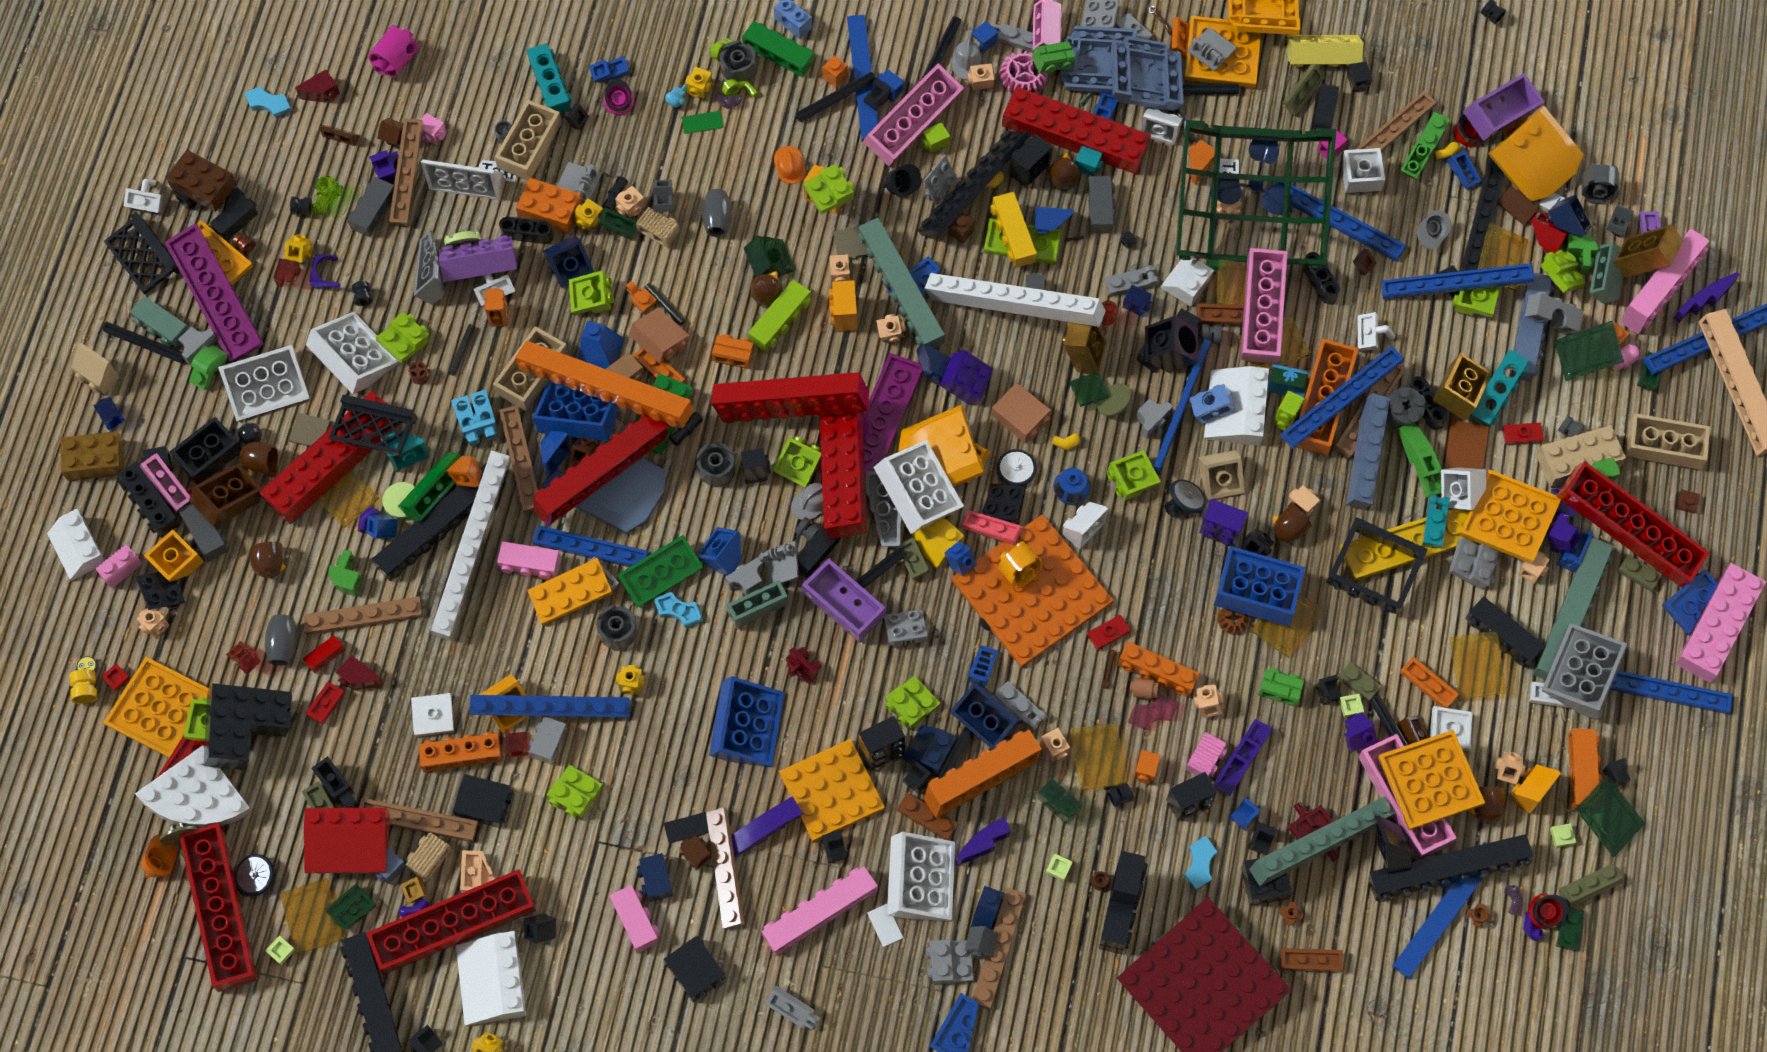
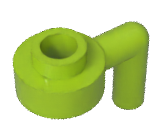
(716, 49)
(732, 87)

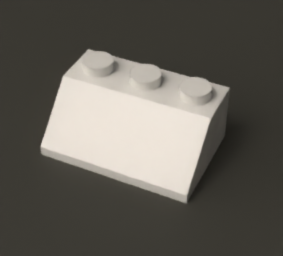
(75, 545)

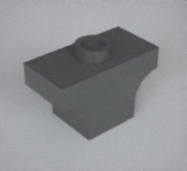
(663, 195)

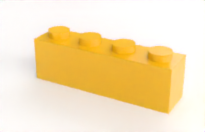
(1014, 230)

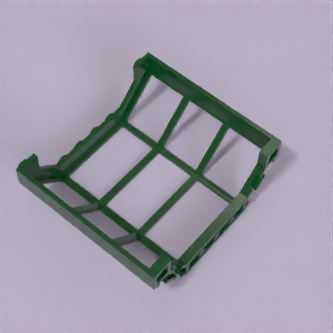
(1289, 136)

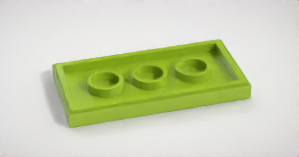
(1044, 244)

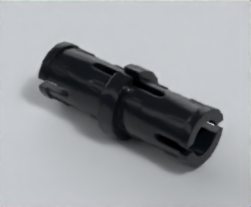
(613, 192)
(694, 420)

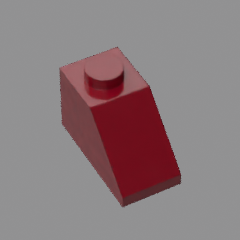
(318, 88)
(357, 675)

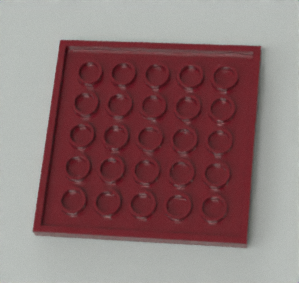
(1204, 982)

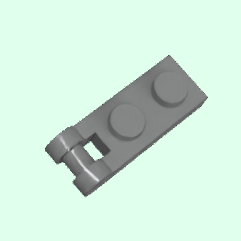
(1122, 282)
(1021, 705)

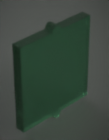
(1089, 389)

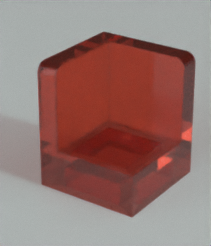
(286, 271)
(516, 743)

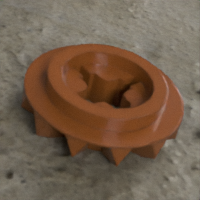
(1227, 624)

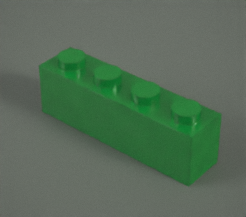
(778, 49)
(429, 489)

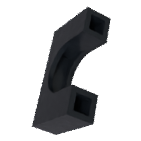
(233, 218)

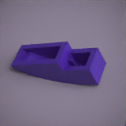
(984, 841)

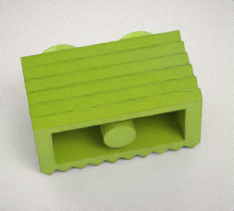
(1288, 410)

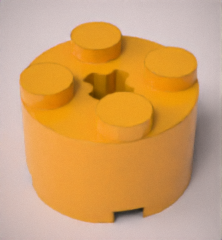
(1020, 564)

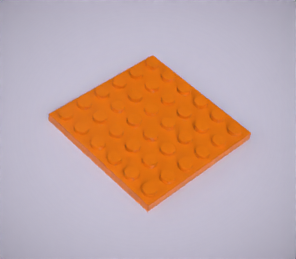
(1045, 609)

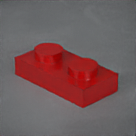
(325, 703)

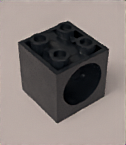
(1171, 344)

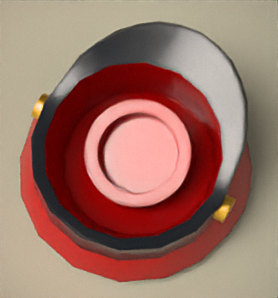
(1466, 133)
(1548, 910)

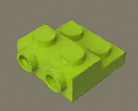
(829, 189)
(1562, 271)
(591, 293)
(1476, 301)
(403, 337)
(798, 461)
(1132, 475)
(911, 703)
(196, 720)
(574, 792)

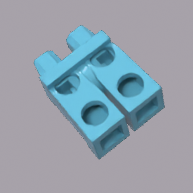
(475, 423)

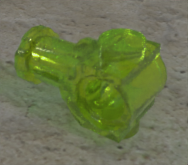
(325, 195)

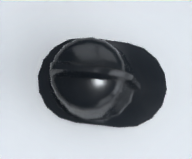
(903, 180)

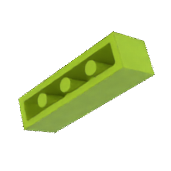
(779, 316)

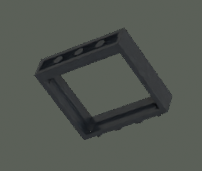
(1385, 538)

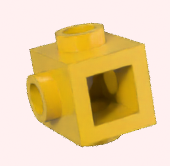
(699, 82)
(587, 214)
(298, 248)
(632, 685)
(487, 1043)

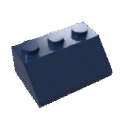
(986, 715)

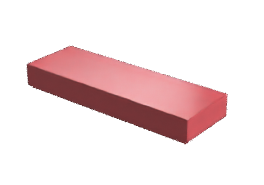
(991, 527)

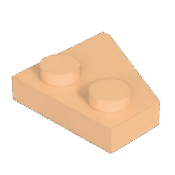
(474, 870)

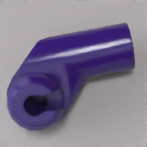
(362, 526)
(404, 911)
(1531, 930)

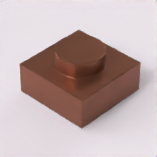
(1688, 501)

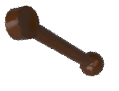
(1153, 10)
(1105, 684)

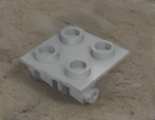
(1100, 13)
(1211, 48)
(580, 179)
(939, 180)
(781, 563)
(905, 627)

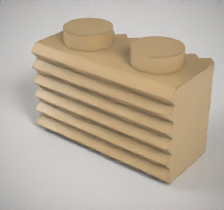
(658, 227)
(428, 856)

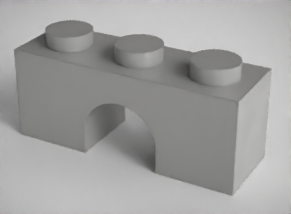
(1566, 316)

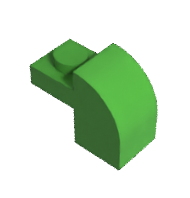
(1583, 248)
(205, 364)
(344, 578)

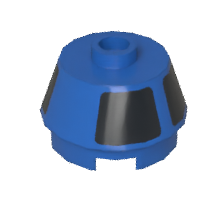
(1072, 486)

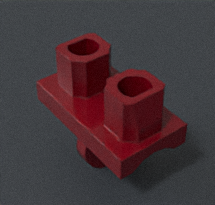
(800, 666)

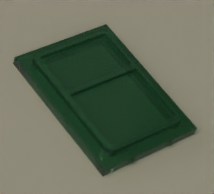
(1589, 350)
(1610, 816)

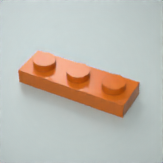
(655, 368)
(1429, 683)

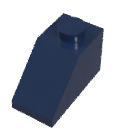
(933, 363)
(987, 908)

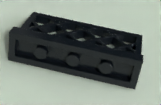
(153, 242)
(380, 411)

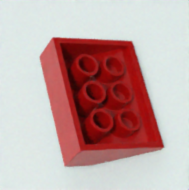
(346, 840)

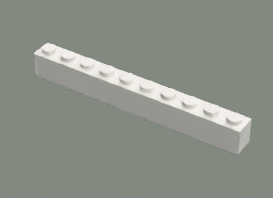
(1015, 299)
(470, 546)

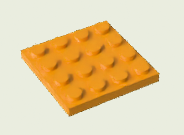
(1238, 68)
(1511, 517)
(155, 707)
(1431, 780)
(832, 790)

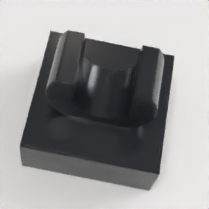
(576, 116)

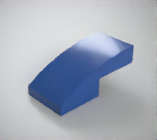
(610, 70)
(1105, 106)

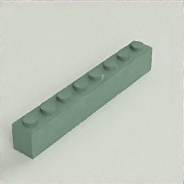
(901, 284)
(1576, 601)
(1320, 841)

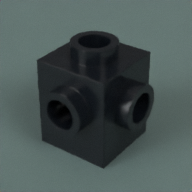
(1258, 543)

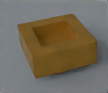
(414, 889)

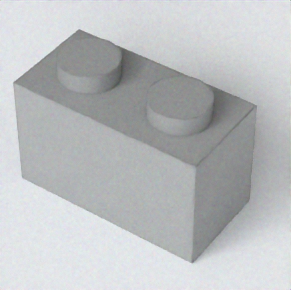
(547, 740)

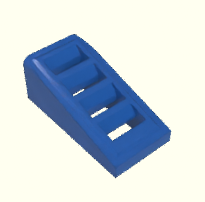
(1467, 162)
(973, 677)

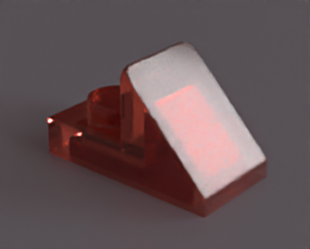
(243, 657)

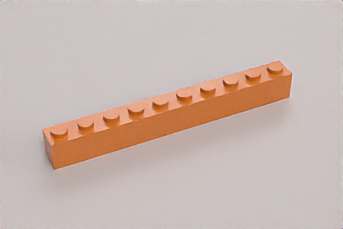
(604, 384)

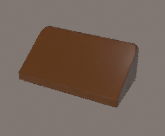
(339, 135)
(1517, 205)
(1413, 729)

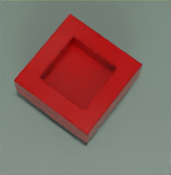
(115, 677)

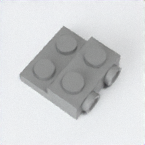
(1474, 563)
(949, 962)

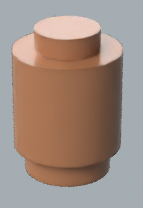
(1144, 688)

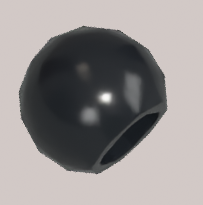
(249, 433)

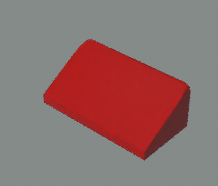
(324, 654)

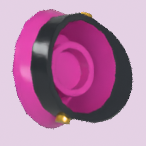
(618, 97)

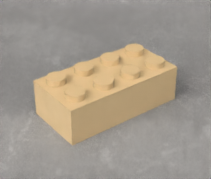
(528, 140)
(524, 387)
(1667, 441)
(1562, 456)

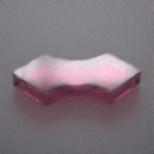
(1161, 709)

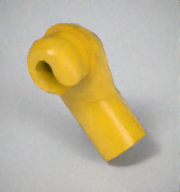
(1452, 149)
(996, 180)
(1067, 443)

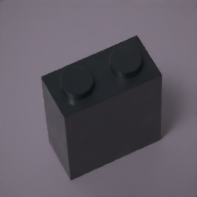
(483, 801)
(695, 969)

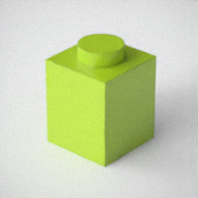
(935, 138)

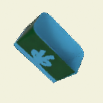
(1287, 379)

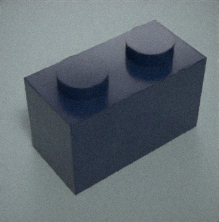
(655, 876)

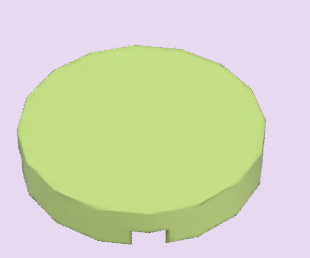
(461, 237)
(394, 496)

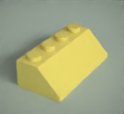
(1324, 49)

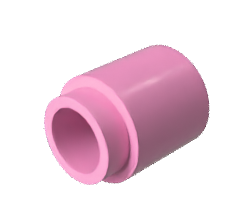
(1630, 355)

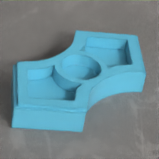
(274, 104)
(685, 612)
(1202, 853)

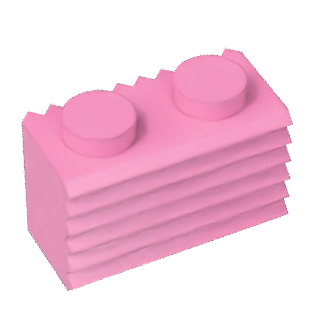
(118, 566)
(1207, 755)

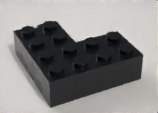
(237, 713)
(1123, 899)

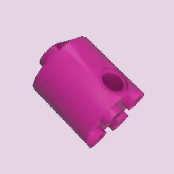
(393, 51)

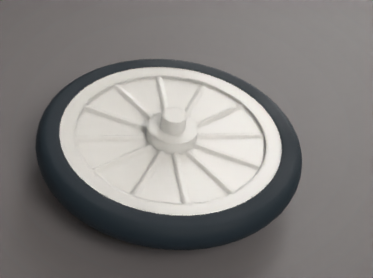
(1016, 467)

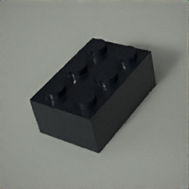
(206, 451)
(882, 744)

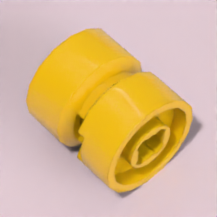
(83, 686)

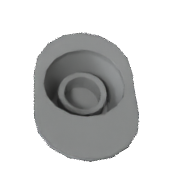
(964, 56)
(1434, 229)
(808, 502)

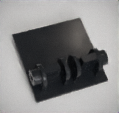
(1004, 501)
(159, 591)

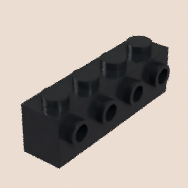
(149, 500)

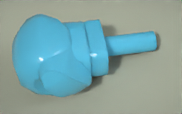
(676, 96)

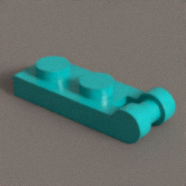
(1435, 521)

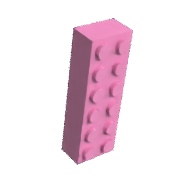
(913, 115)
(1664, 283)
(1263, 305)
(1720, 623)
(1424, 839)

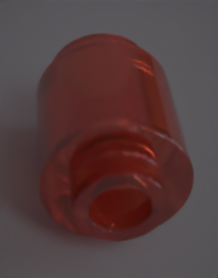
(1110, 313)

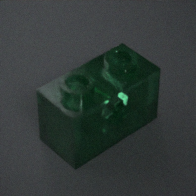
(1059, 801)

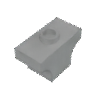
(194, 341)
(1153, 416)
(746, 577)

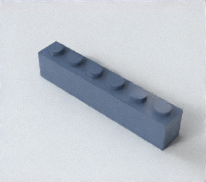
(1529, 332)
(1367, 451)

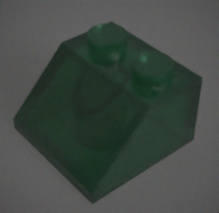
(768, 256)

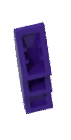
(1709, 294)
(1242, 757)
(764, 826)

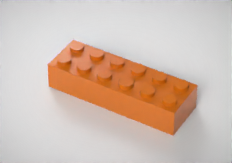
(1330, 371)
(982, 773)

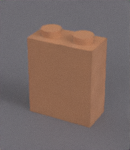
(659, 335)
(1021, 413)

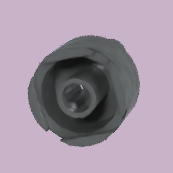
(738, 61)
(1600, 183)
(1405, 407)
(716, 464)
(622, 619)

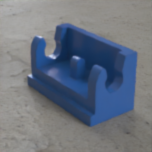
(1572, 560)

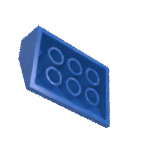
(574, 413)
(1259, 586)
(746, 722)

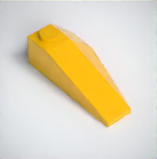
(936, 540)

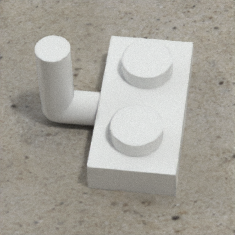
(144, 199)
(502, 283)
(1369, 330)

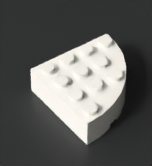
(194, 794)

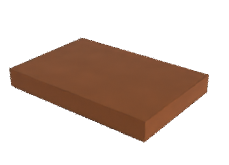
(1466, 445)

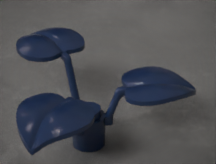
(1230, 189)

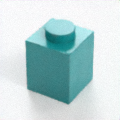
(1089, 161)

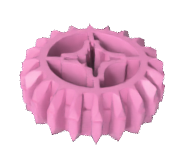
(1022, 66)

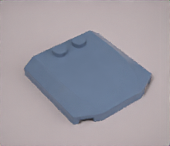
(1093, 58)
(1146, 74)
(628, 497)

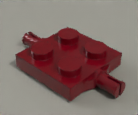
(1309, 822)

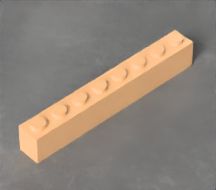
(1737, 376)

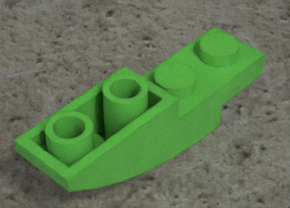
(1425, 145)
(1424, 458)

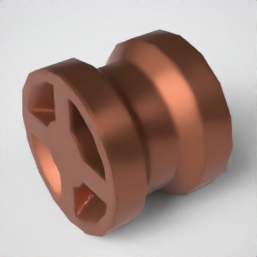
(243, 243)
(415, 370)

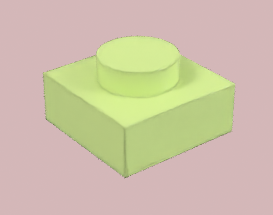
(1351, 705)
(1563, 835)
(1059, 867)
(280, 950)

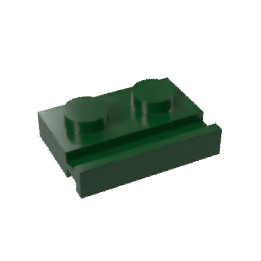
(350, 907)

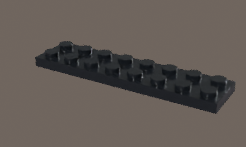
(973, 183)

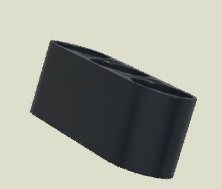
(1325, 106)
(520, 224)
(1322, 286)
(1430, 410)
(815, 552)

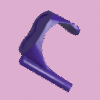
(315, 280)

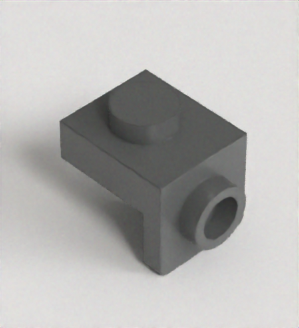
(1619, 220)

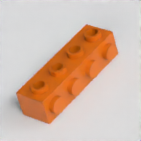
(1158, 668)
(460, 752)
(1583, 763)

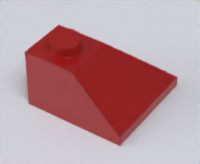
(1547, 234)

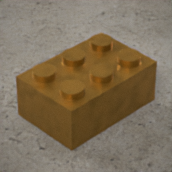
(1648, 251)
(1085, 347)
(1462, 386)
(92, 455)

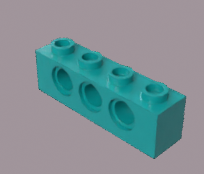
(542, 55)
(1510, 361)

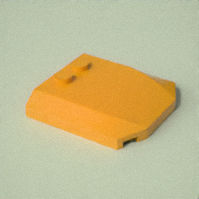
(1265, 16)
(1538, 156)
(951, 443)

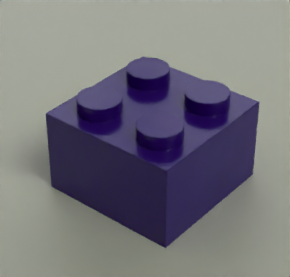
(966, 377)
(1223, 523)

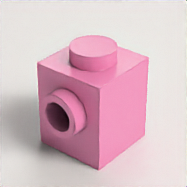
(433, 129)

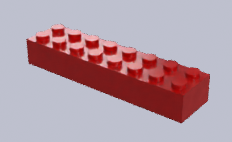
(1074, 128)
(790, 397)
(319, 468)
(599, 468)
(843, 475)
(1633, 524)
(218, 907)
(450, 922)

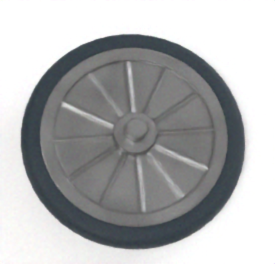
(1187, 496)
(254, 875)

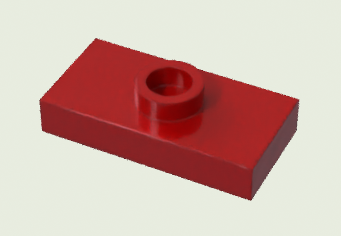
(1522, 433)
(1108, 632)

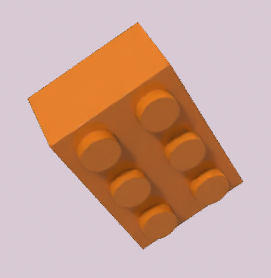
(549, 204)

